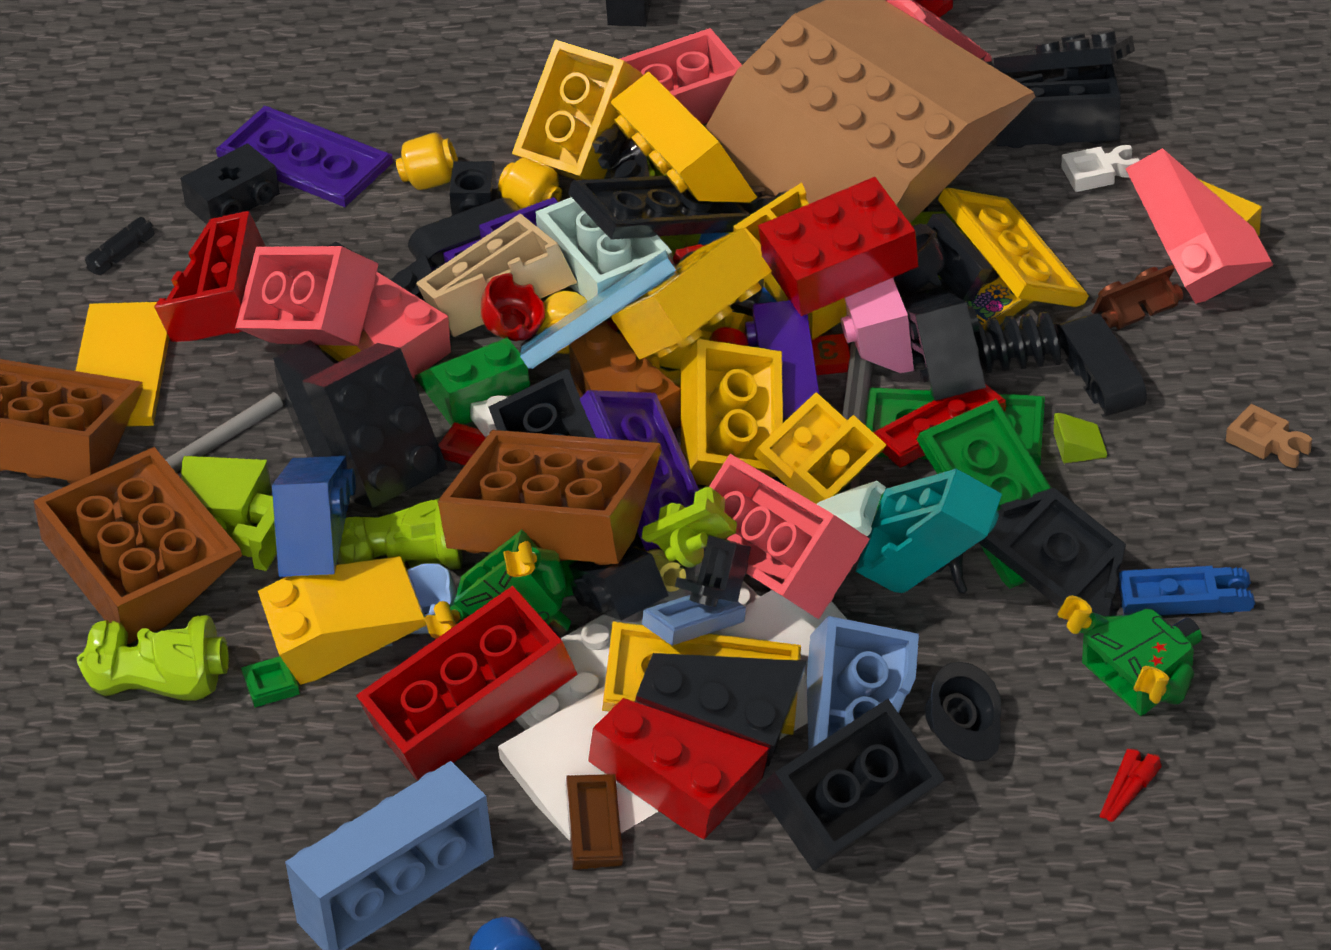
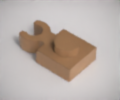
(1266, 433)

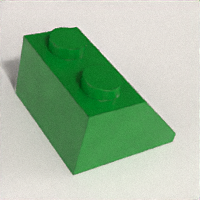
(474, 378)

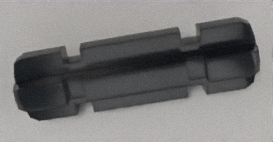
(119, 246)

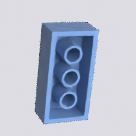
(390, 858)

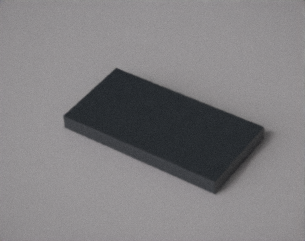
(651, 208)

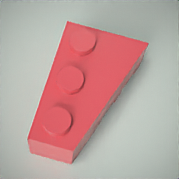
(405, 322)

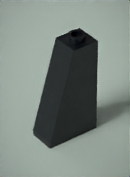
(290, 371)

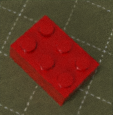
(838, 246)

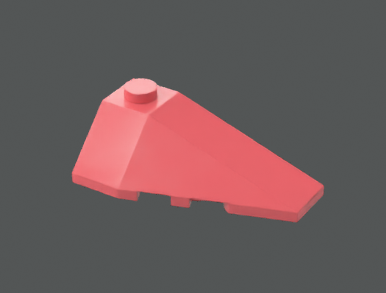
(1199, 231)

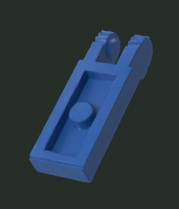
(1186, 590)

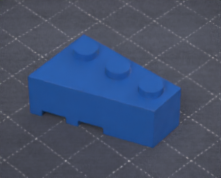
(311, 514)

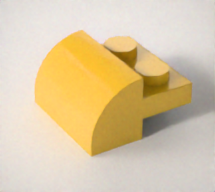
(819, 450)

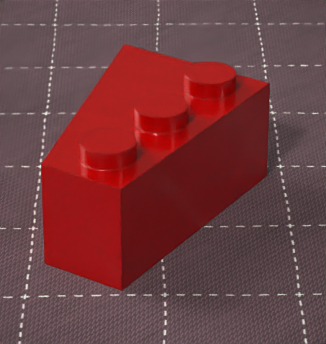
(213, 284)
(677, 764)

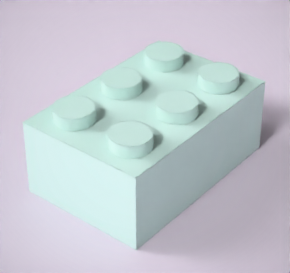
(589, 252)

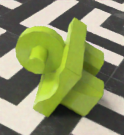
(685, 531)
(261, 540)

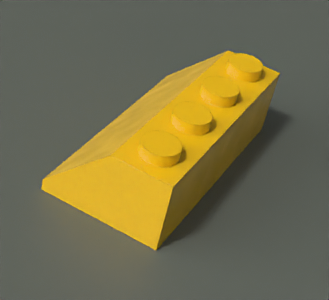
(678, 143)

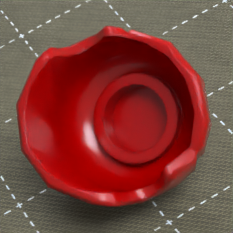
(511, 309)

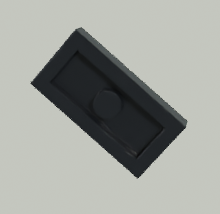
(966, 267)

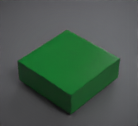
(269, 681)

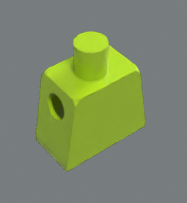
(226, 486)

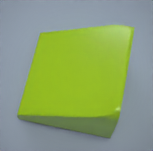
(1077, 439)

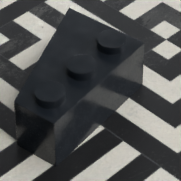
(944, 342)
(725, 693)

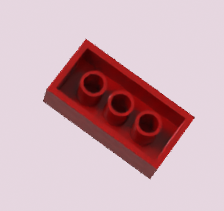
(467, 684)

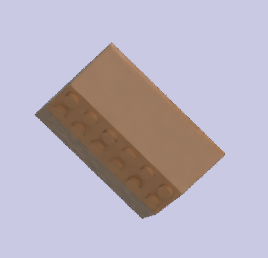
(862, 97)

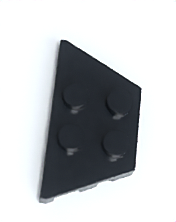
(1072, 52)
(1058, 549)

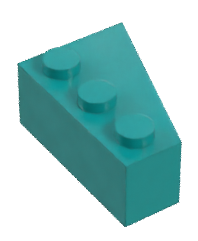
(926, 527)

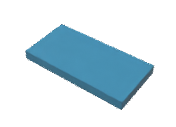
(597, 309)

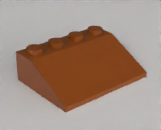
(61, 420)
(558, 489)
(135, 541)

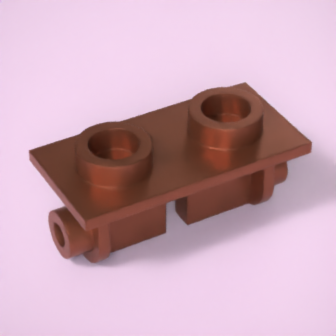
(1150, 287)

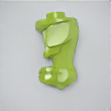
(409, 533)
(167, 663)

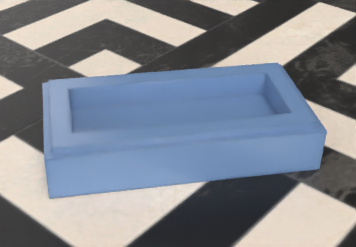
(686, 620)

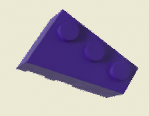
(783, 329)

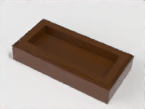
(593, 821)

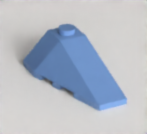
(855, 670)

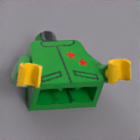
(517, 562)
(1136, 653)

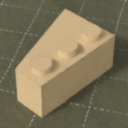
(512, 248)

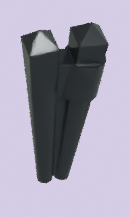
(609, 145)

